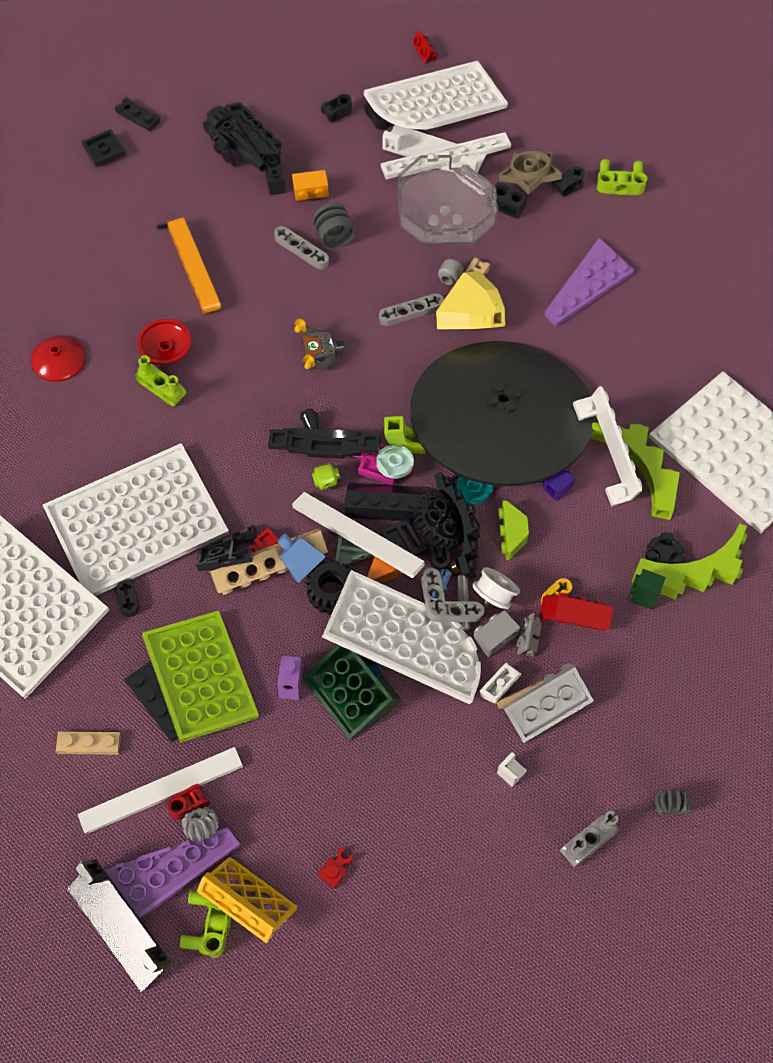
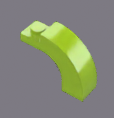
(401, 435)

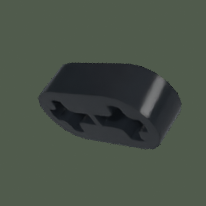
(123, 599)

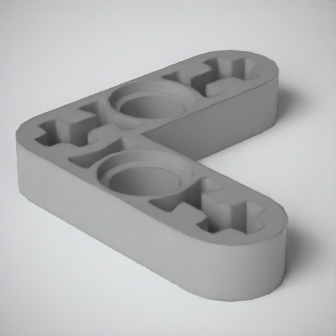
(445, 607)

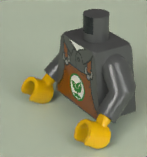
(317, 346)

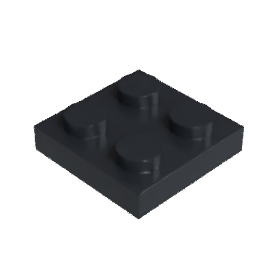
(103, 148)

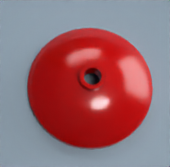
(162, 335)
(61, 364)

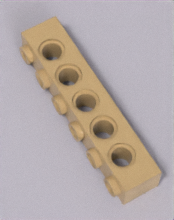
(220, 575)

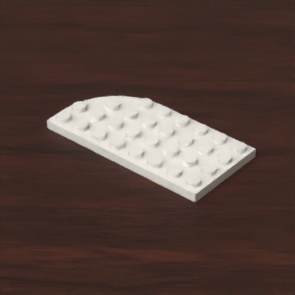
(437, 97)
(403, 638)

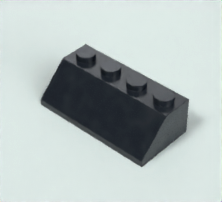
(381, 501)

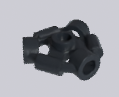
(665, 552)

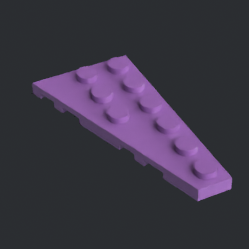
(594, 276)
(163, 873)

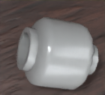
(450, 271)

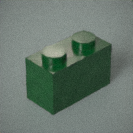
(646, 588)

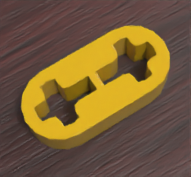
(553, 590)

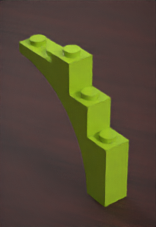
(648, 459)
(701, 573)

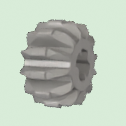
(200, 824)

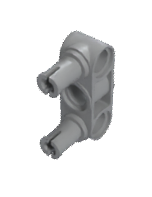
(600, 831)

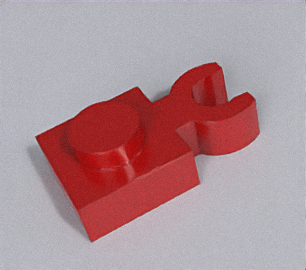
(264, 540)
(334, 870)

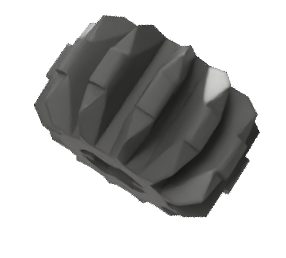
(672, 802)

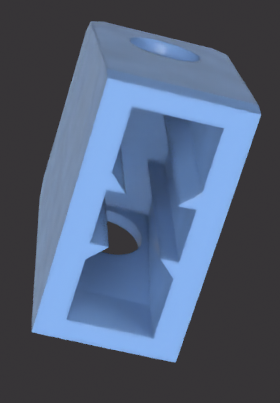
(298, 556)

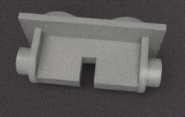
(530, 627)

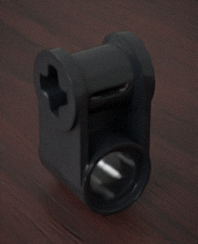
(339, 107)
(379, 122)
(570, 181)

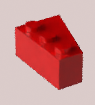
(576, 611)

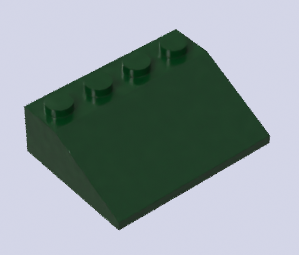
(351, 690)

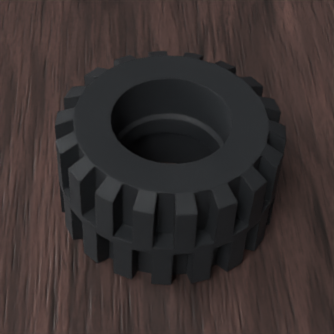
(326, 573)

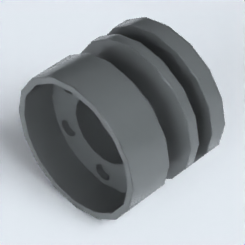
(333, 226)

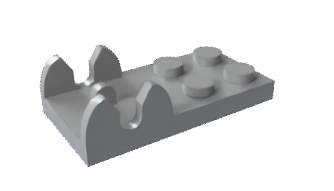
(548, 702)

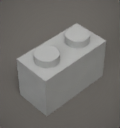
(495, 633)

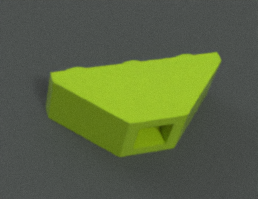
(513, 529)

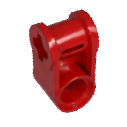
(188, 801)

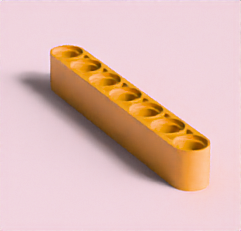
(194, 265)

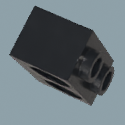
(274, 175)
(510, 200)

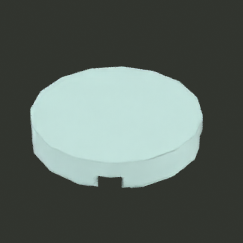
(395, 461)

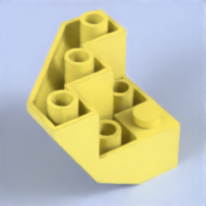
(471, 304)

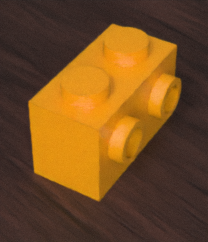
(310, 185)

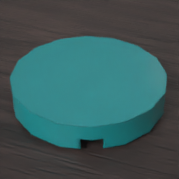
(474, 491)

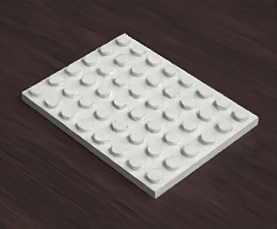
(726, 445)
(135, 520)
(40, 612)

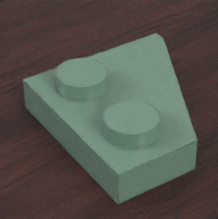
(350, 553)

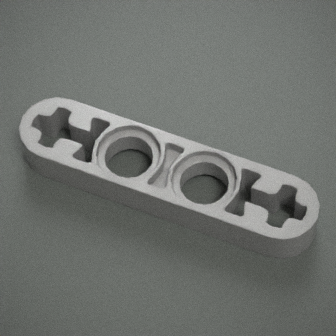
(299, 249)
(410, 307)

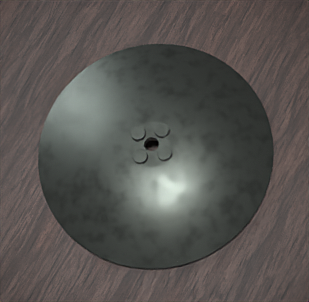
(496, 442)

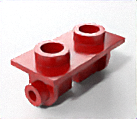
(424, 47)

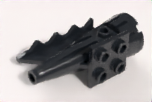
(238, 138)

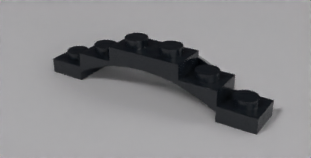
(324, 442)
(470, 525)

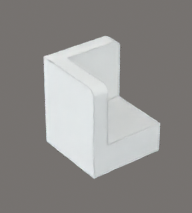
(511, 770)

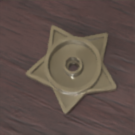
(530, 170)

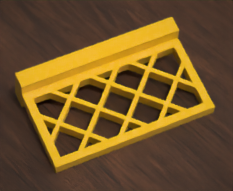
(239, 906)

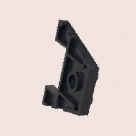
(224, 553)

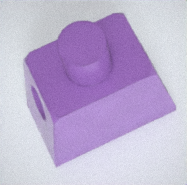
(290, 674)

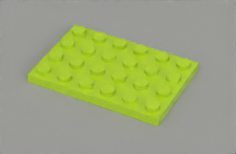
(199, 676)

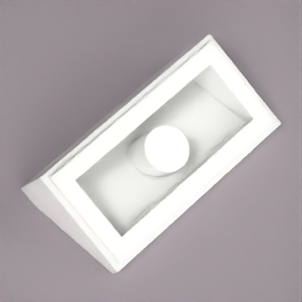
(499, 683)

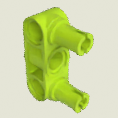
(621, 181)
(151, 376)
(216, 928)

